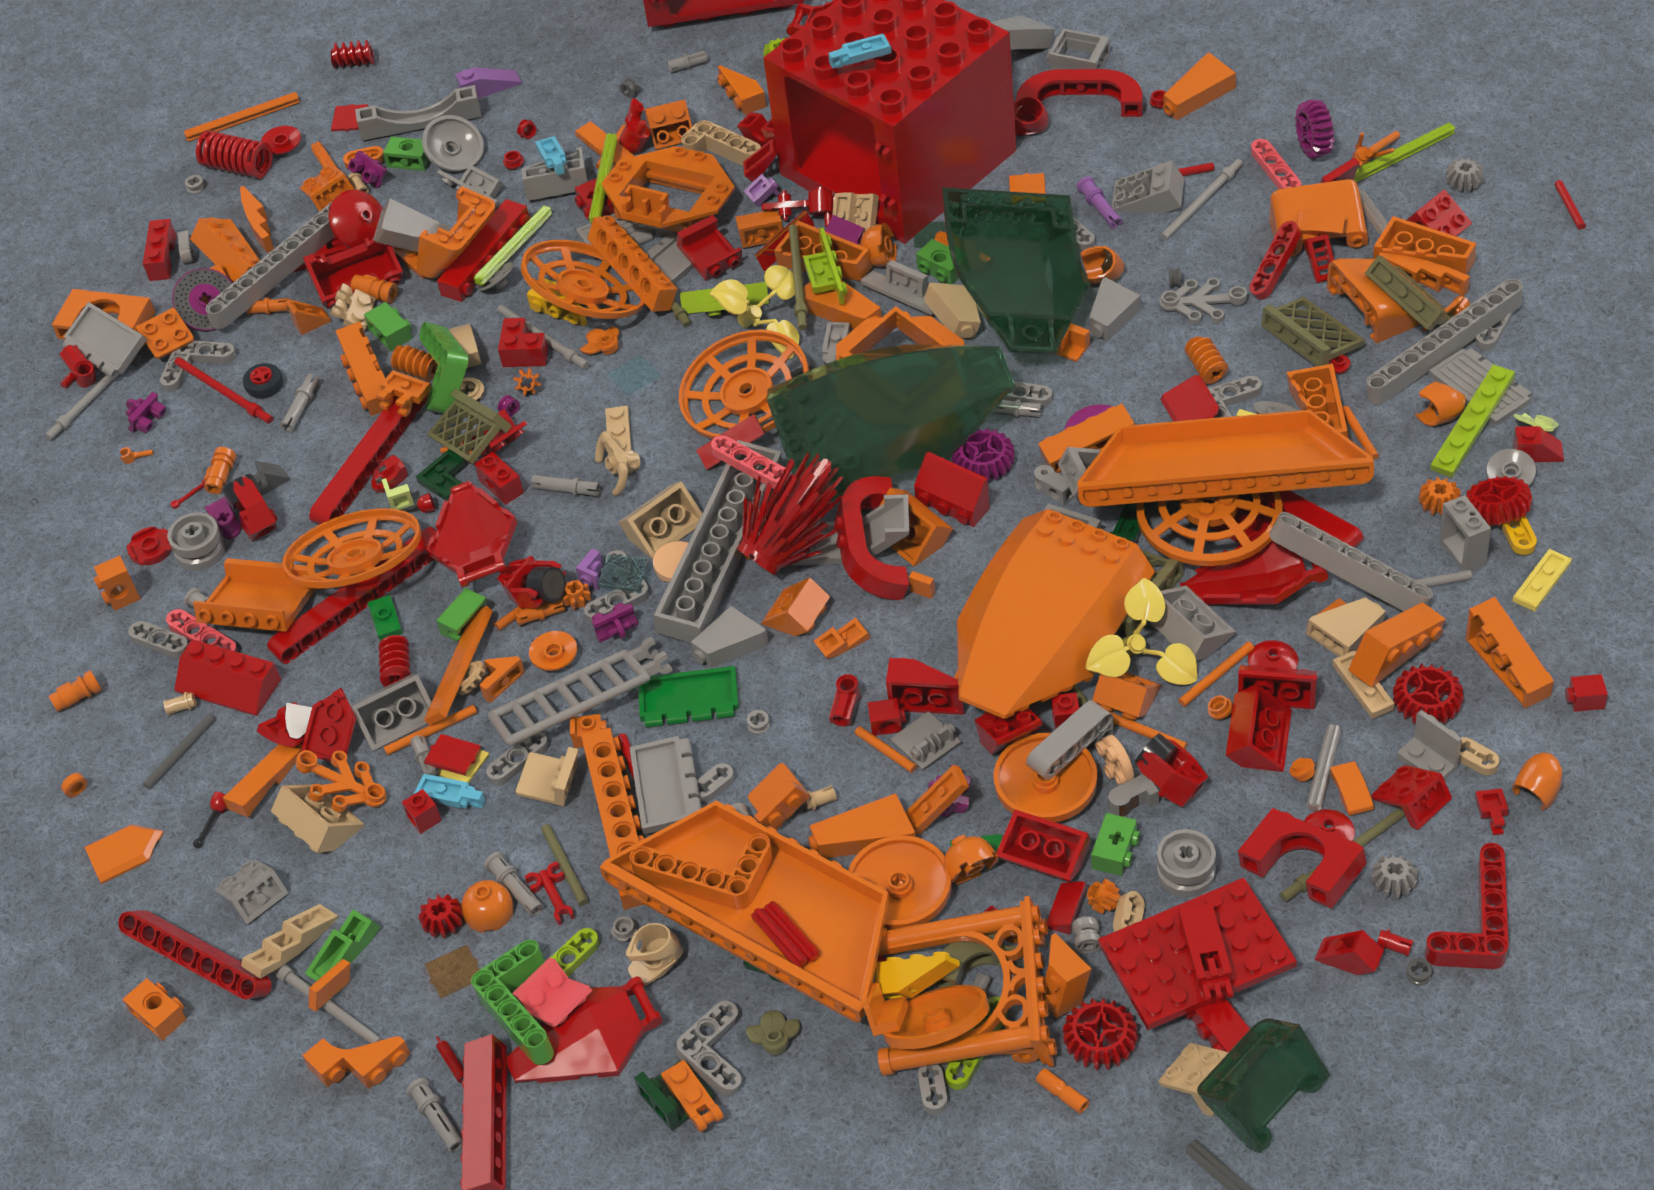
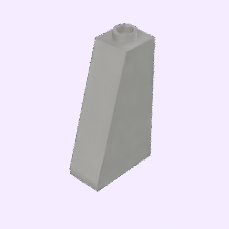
(1026, 32)
(402, 226)

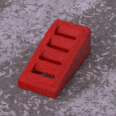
(760, 160)
(1310, 251)

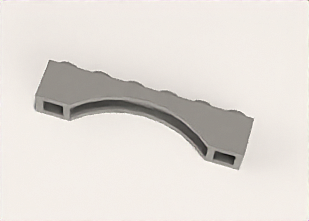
(381, 122)

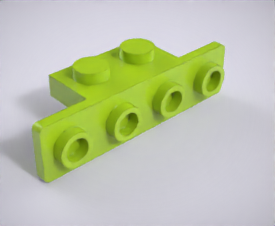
(823, 271)
(702, 301)

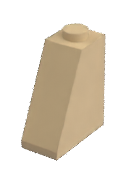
(953, 308)
(1345, 626)

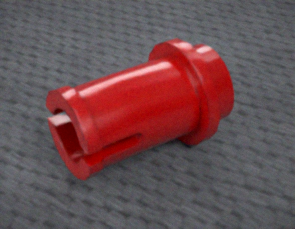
(1394, 942)

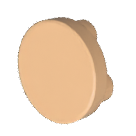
(667, 559)
(1116, 759)

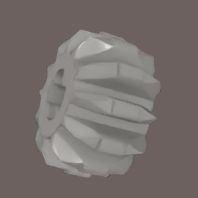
(1464, 175)
(1394, 876)

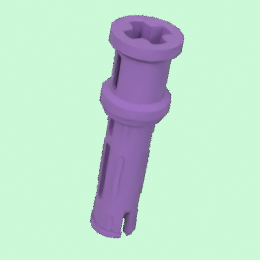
(1095, 197)

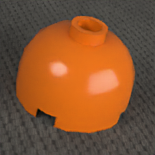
(879, 243)
(968, 858)
(487, 906)

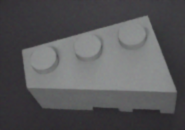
(543, 182)

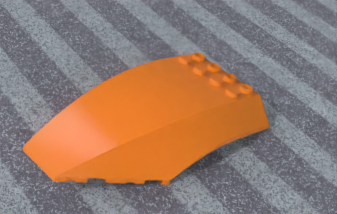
(1042, 611)

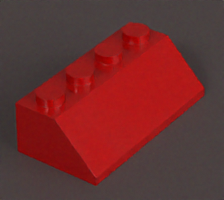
(226, 677)

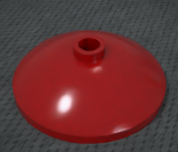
(348, 220)

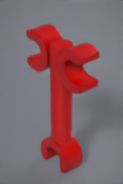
(545, 879)

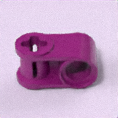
(224, 517)

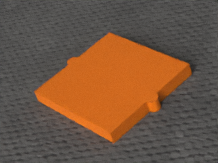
(1027, 183)

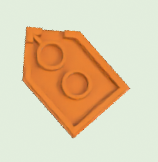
(122, 851)

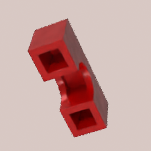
(757, 128)
(159, 241)

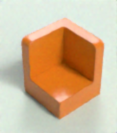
(1074, 343)

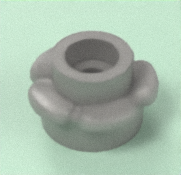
(623, 923)

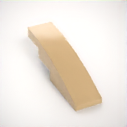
(286, 944)

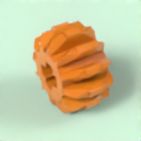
(1436, 493)

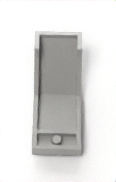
(881, 530)

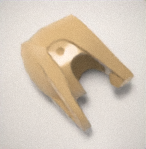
(657, 944)

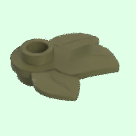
(773, 1032)

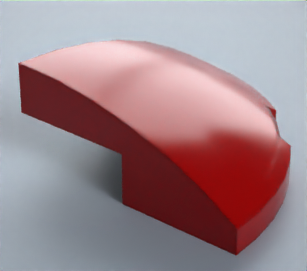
(276, 730)

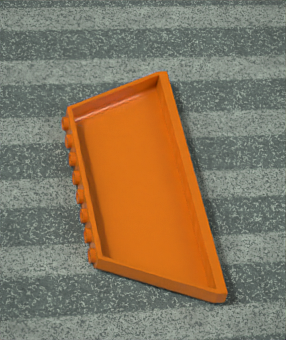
(1222, 459)
(827, 902)

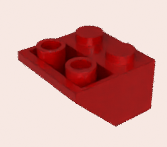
(999, 733)

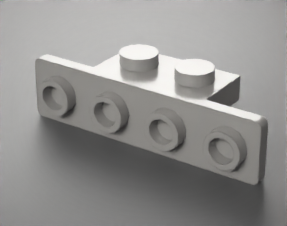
(476, 181)
(901, 284)

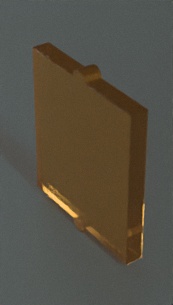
(452, 971)

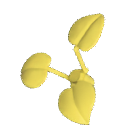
(733, 296)
(1112, 654)

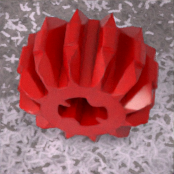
(441, 915)

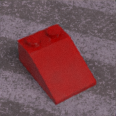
(922, 688)

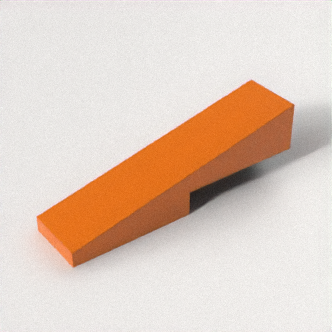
(253, 787)

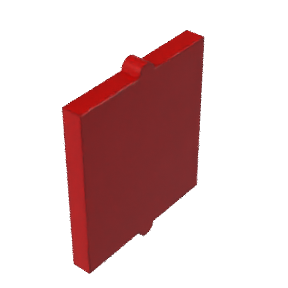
(345, 117)
(452, 754)

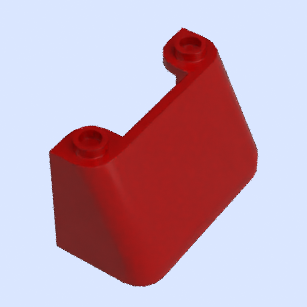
(368, 258)

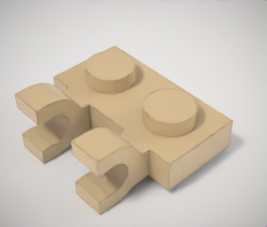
(358, 303)

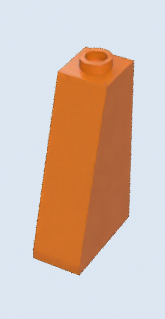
(1199, 86)
(853, 311)
(859, 827)

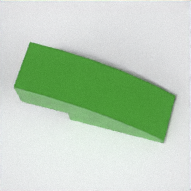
(343, 944)

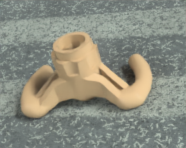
(617, 461)

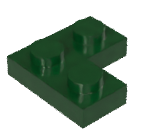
(439, 474)

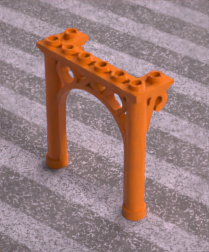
(1025, 1038)

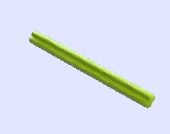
(1404, 151)
(604, 169)
(512, 245)

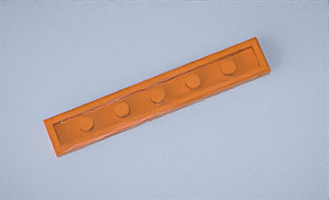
(458, 666)

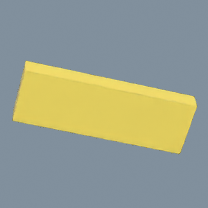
(1542, 580)

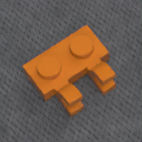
(406, 388)

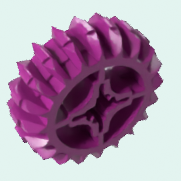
(1314, 128)
(983, 454)

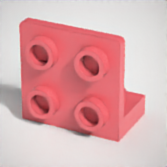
(551, 994)

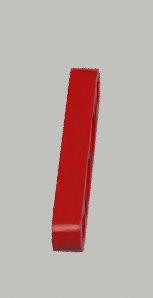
(1271, 259)

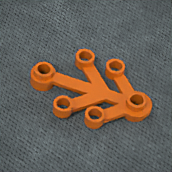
(307, 762)

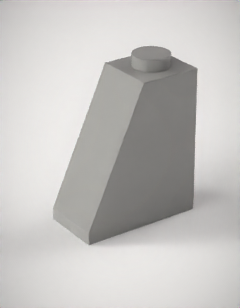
(1112, 309)
(728, 639)

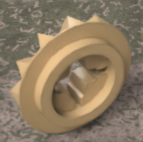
(475, 387)
(472, 677)

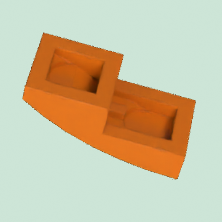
(1321, 221)
(834, 642)
(1351, 788)

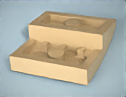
(856, 208)

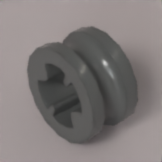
(629, 88)
(1175, 277)
(1426, 971)

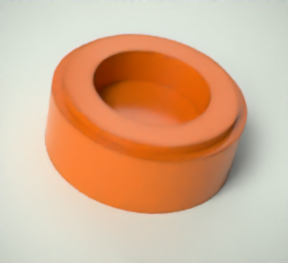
(74, 785)

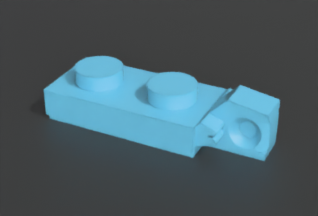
(859, 51)
(552, 154)
(451, 792)

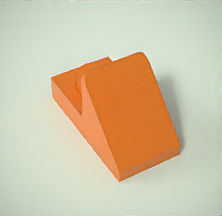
(502, 674)

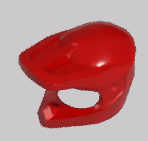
(1030, 116)

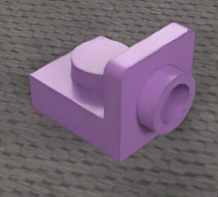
(762, 189)
(590, 568)

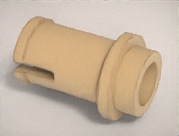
(357, 182)
(180, 703)
(820, 797)

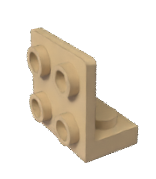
(548, 777)
(1190, 1070)

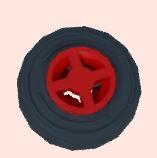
(262, 380)

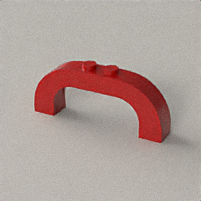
(1086, 82)
(865, 570)

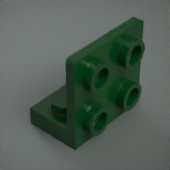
(661, 1099)

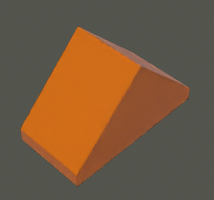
(307, 316)

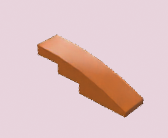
(257, 219)
(1430, 273)

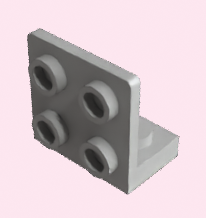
(1432, 747)
(252, 890)

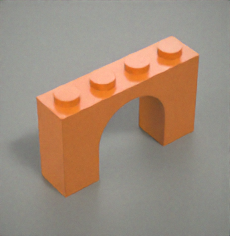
(131, 309)

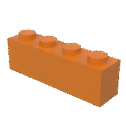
(1089, 434)

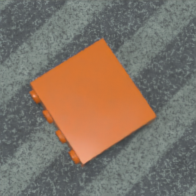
(254, 596)

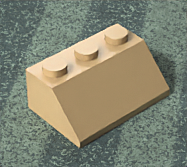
(662, 519)
(314, 820)

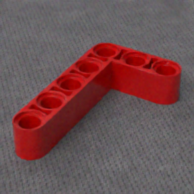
(1489, 917)

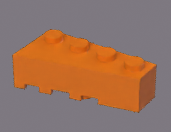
(1395, 642)
(1507, 653)

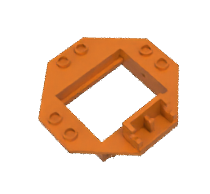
(673, 168)
(921, 329)

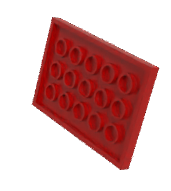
(1156, 965)

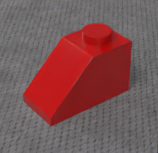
(1538, 444)
(1350, 952)

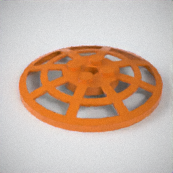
(578, 284)
(738, 382)
(1206, 516)
(352, 552)

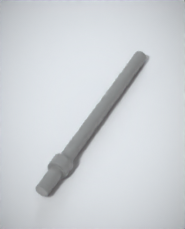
(1224, 176)
(569, 354)
(64, 422)
(288, 975)

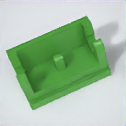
(459, 613)

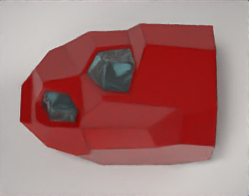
(392, 470)

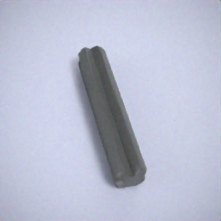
(1215, 1167)

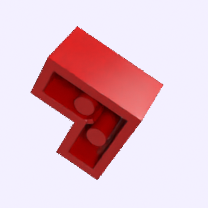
(520, 347)

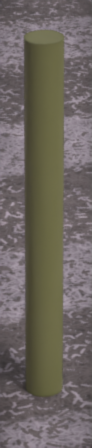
(564, 865)

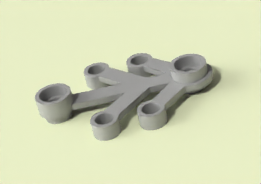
(1176, 301)

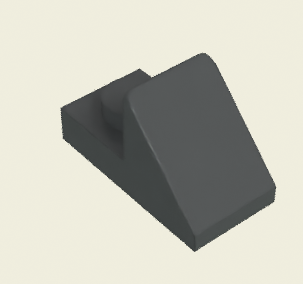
(269, 476)

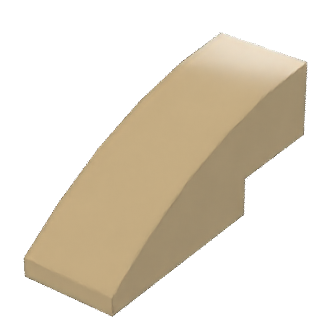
(465, 338)

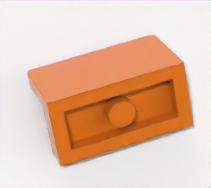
(882, 1014)

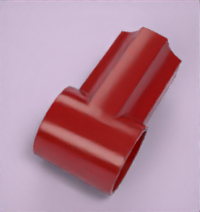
(78, 365)
(845, 701)

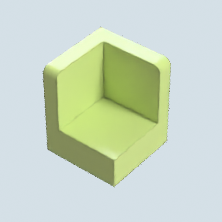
(398, 497)

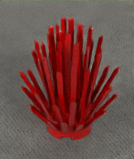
(781, 529)

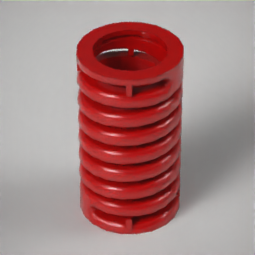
(234, 154)

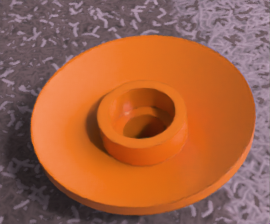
(551, 643)

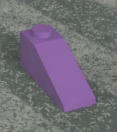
(487, 80)

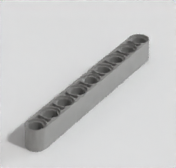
(270, 270)
(1444, 341)

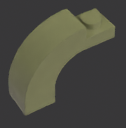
(971, 956)

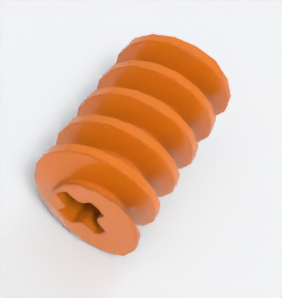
(1206, 359)
(414, 362)

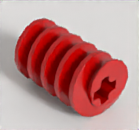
(352, 54)
(393, 659)

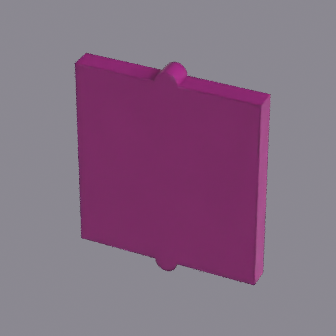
(845, 229)

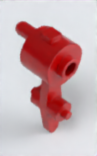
(635, 132)
(819, 203)

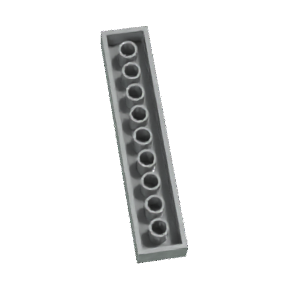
(710, 554)

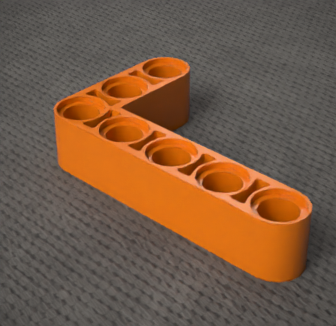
(705, 876)

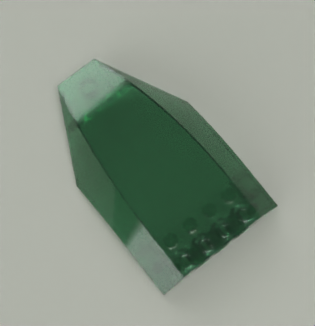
(1033, 266)
(888, 407)

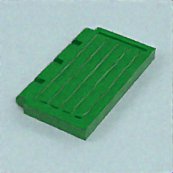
(688, 694)

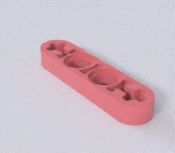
(1272, 169)
(746, 465)
(202, 635)

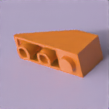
(744, 91)

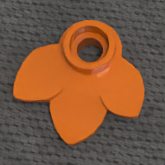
(602, 341)

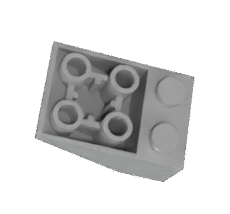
(1149, 190)

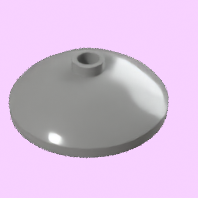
(454, 134)

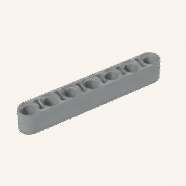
(1348, 562)

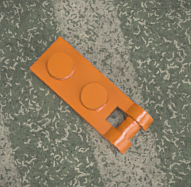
(691, 1095)

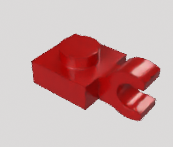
(1492, 806)

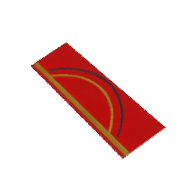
(766, 255)

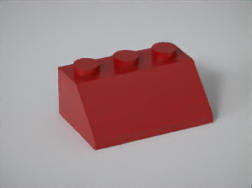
(952, 490)
(1290, 686)
(1258, 730)
(1044, 846)

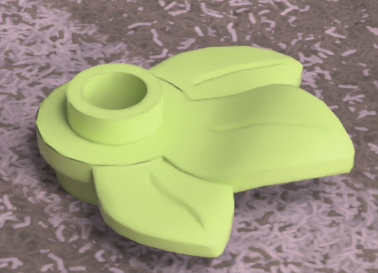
(1545, 422)

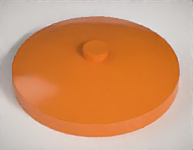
(1028, 792)
(911, 874)
(939, 1016)

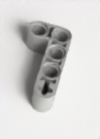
(1082, 728)

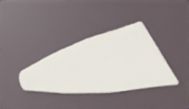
(297, 719)

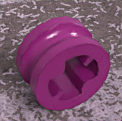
(509, 404)

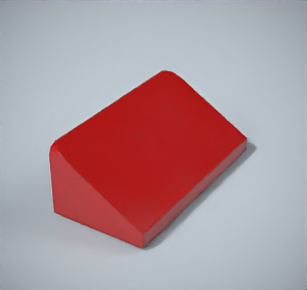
(1066, 906)

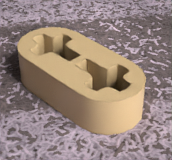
(1476, 755)
(1124, 910)

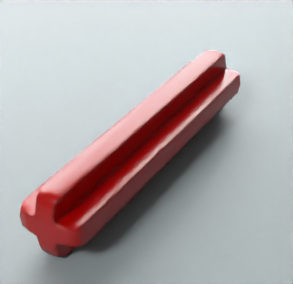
(792, 931)
(779, 937)

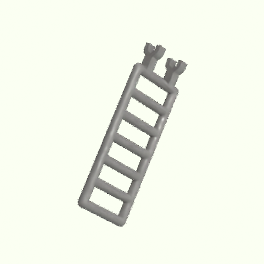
(631, 658)

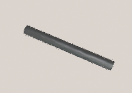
(179, 751)

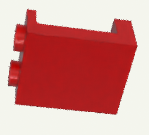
(708, 248)

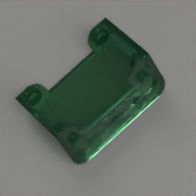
(1261, 1078)

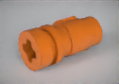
(381, 290)
(217, 474)
(73, 692)

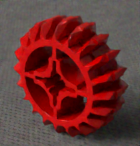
(1501, 499)
(1430, 688)
(1120, 1038)

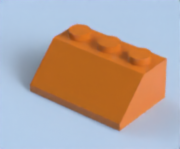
(926, 531)

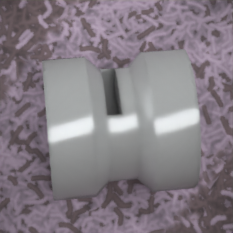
(1086, 934)

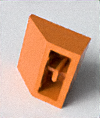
(668, 123)

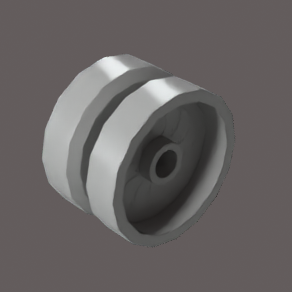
(196, 541)
(1186, 863)

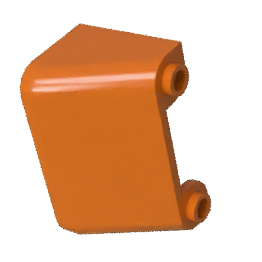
(1330, 196)
(442, 248)
(1380, 310)

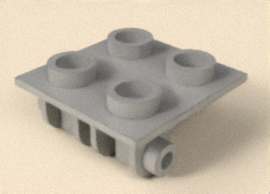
(926, 740)

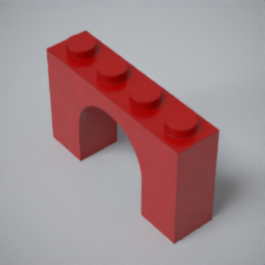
(1283, 833)

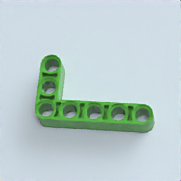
(451, 363)
(494, 988)

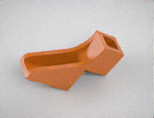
(367, 1062)

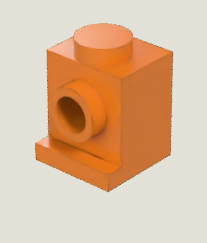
(583, 725)

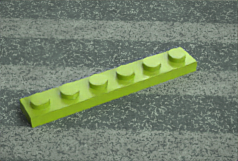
(1472, 421)

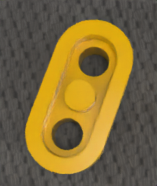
(1520, 535)

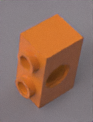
(116, 582)
(142, 1004)

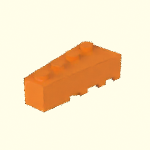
(1426, 243)
(224, 245)
(851, 257)
(362, 366)
(1318, 391)

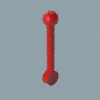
(176, 503)

